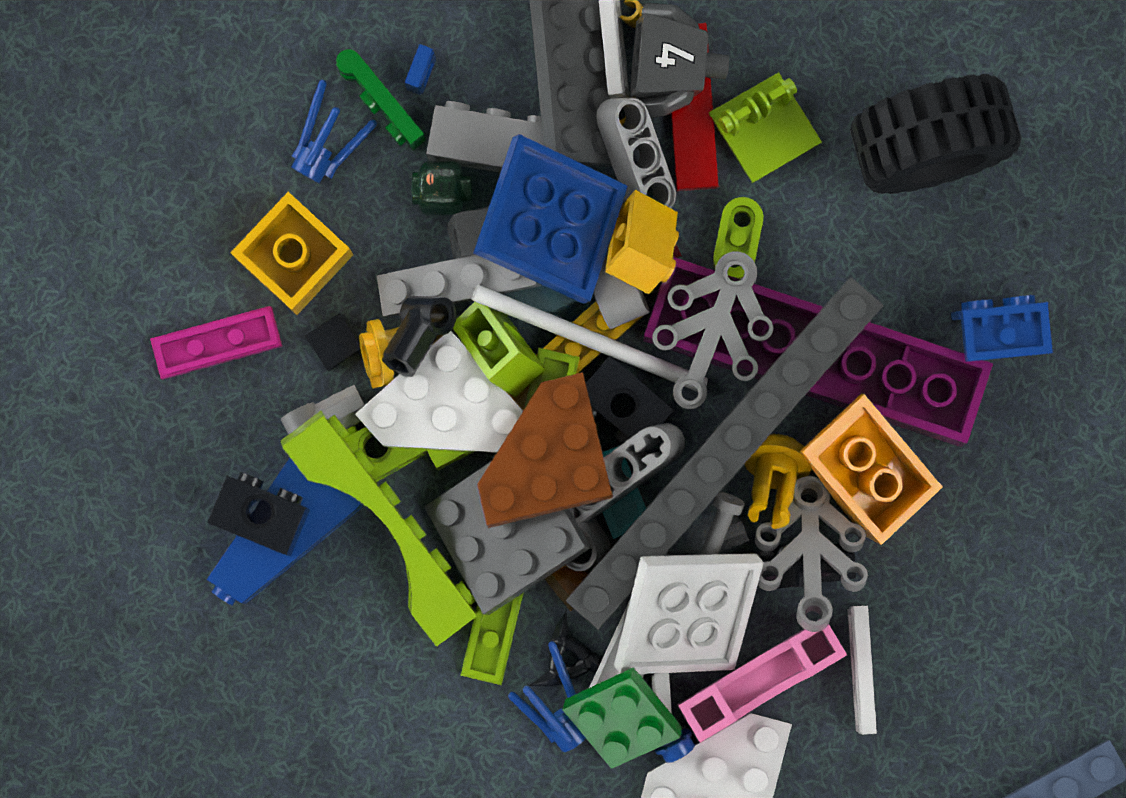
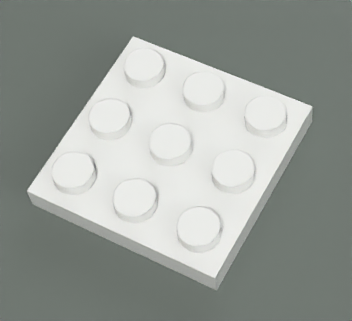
(688, 613)

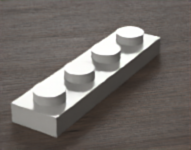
(448, 279)

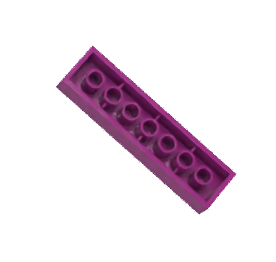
(902, 376)

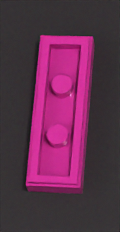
(216, 342)

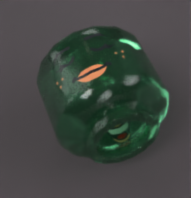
(440, 188)

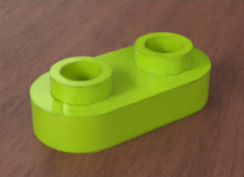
(735, 238)

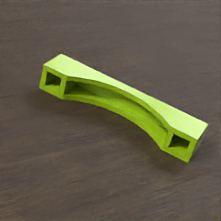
(327, 459)

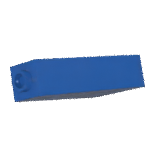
(251, 567)

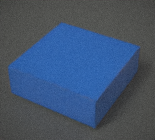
(420, 70)

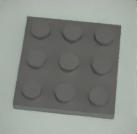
(505, 558)

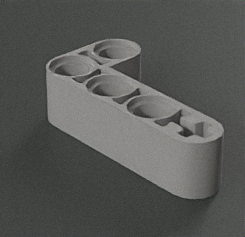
(644, 468)

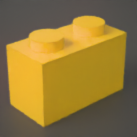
(643, 243)

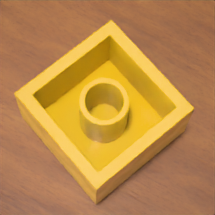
(292, 253)

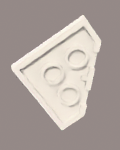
(442, 405)
(729, 764)

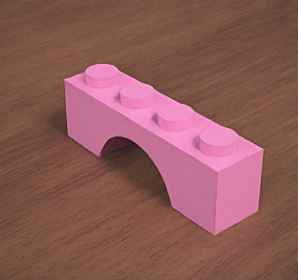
(760, 681)

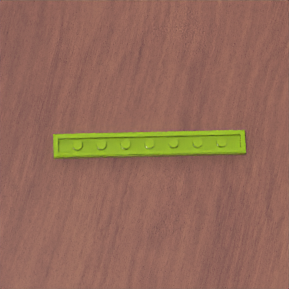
(493, 633)

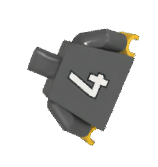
(669, 58)

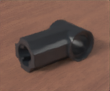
(421, 323)

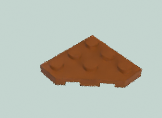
(548, 457)

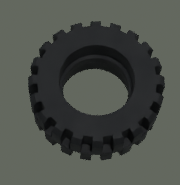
(935, 134)

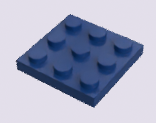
(550, 219)

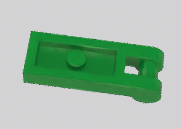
(378, 98)

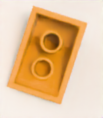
(870, 470)

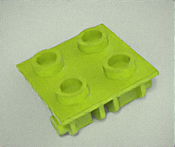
(765, 127)

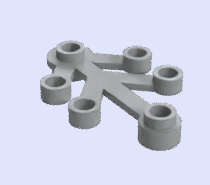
(716, 322)
(812, 546)

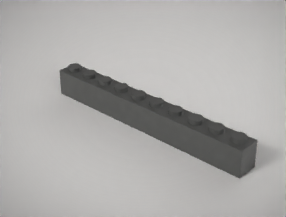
(725, 450)

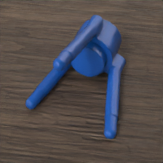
(313, 158)
(557, 725)

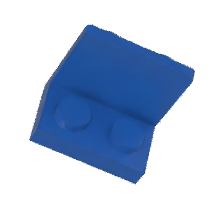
(1004, 331)

